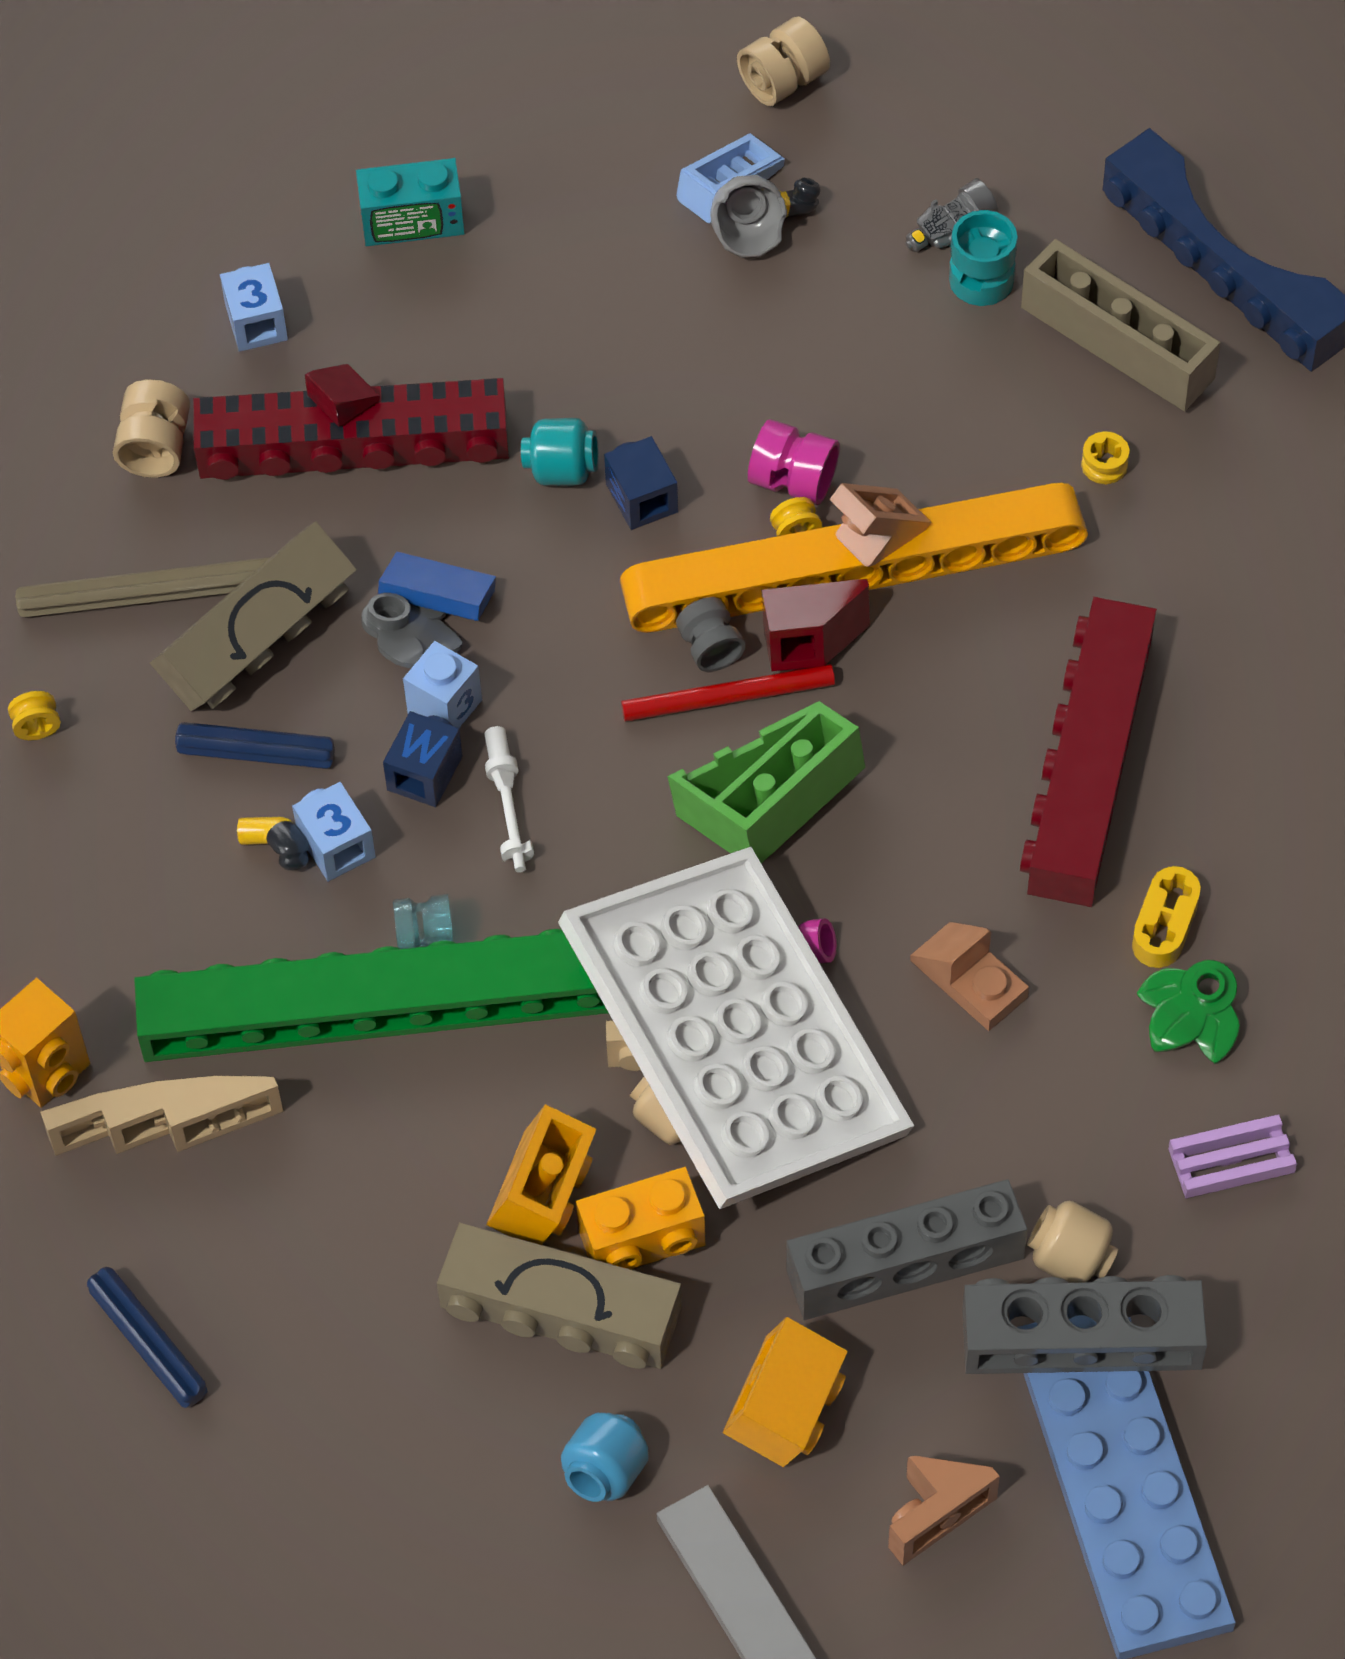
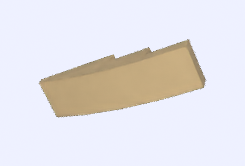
(184, 1108)

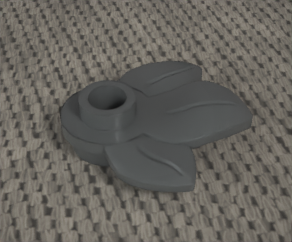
(405, 629)

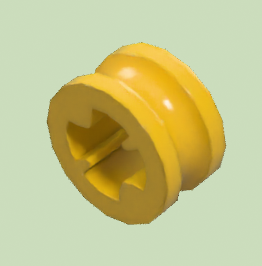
(1115, 466)
(795, 516)
(34, 715)

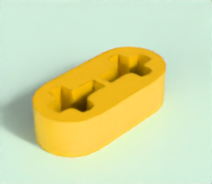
(1155, 913)

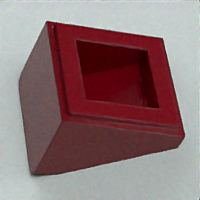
(340, 392)

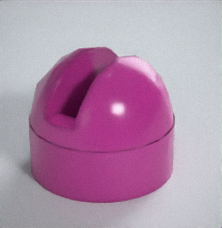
(820, 938)

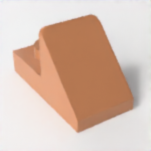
(876, 521)
(970, 974)
(950, 1497)

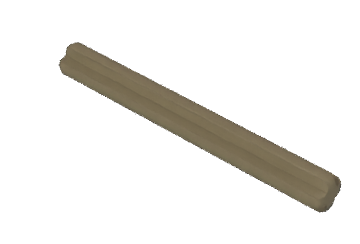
(134, 588)

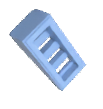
(698, 182)

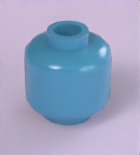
(604, 1457)

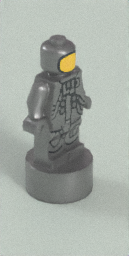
(938, 221)

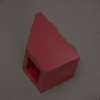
(813, 622)

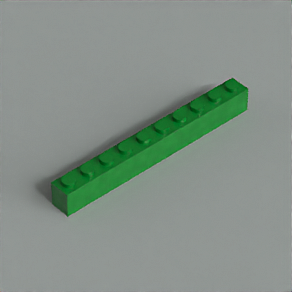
(361, 996)

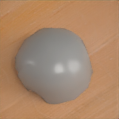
(748, 215)

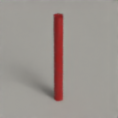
(727, 692)

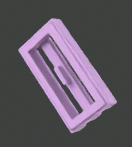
(1225, 1137)

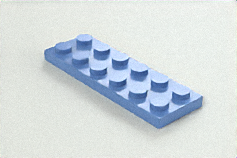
(1130, 1507)

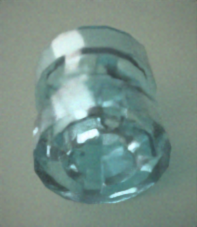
(435, 917)

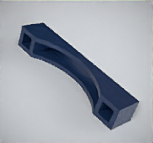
(1294, 309)

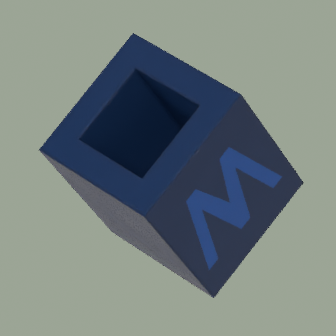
(641, 482)
(423, 758)

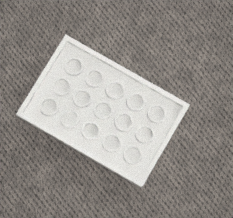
(735, 1026)

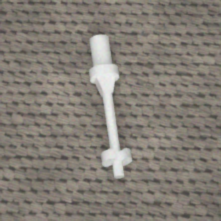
(502, 770)

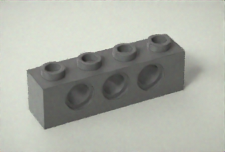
(906, 1249)
(1057, 1345)

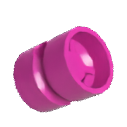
(792, 461)

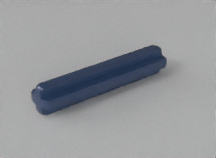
(254, 745)
(147, 1337)

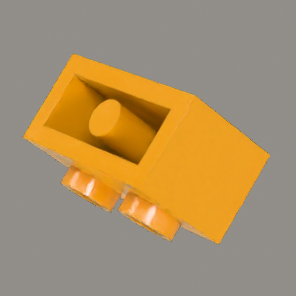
(40, 1044)
(542, 1176)
(642, 1221)
(786, 1393)

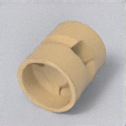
(779, 63)
(151, 428)

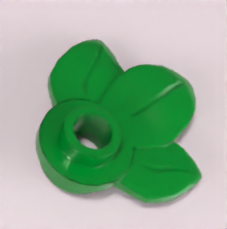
(1188, 1014)

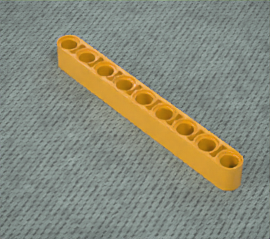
(958, 540)

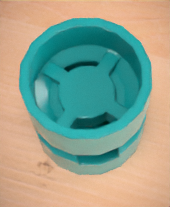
(983, 257)

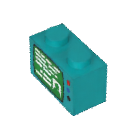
(410, 202)

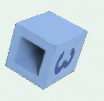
(253, 307)
(443, 685)
(334, 830)

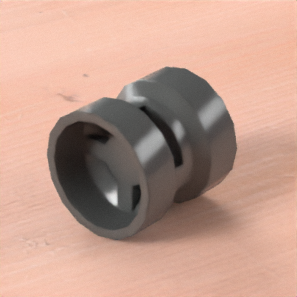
(712, 638)

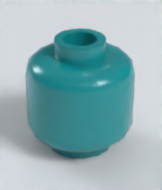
(560, 451)

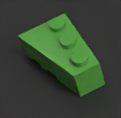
(772, 783)

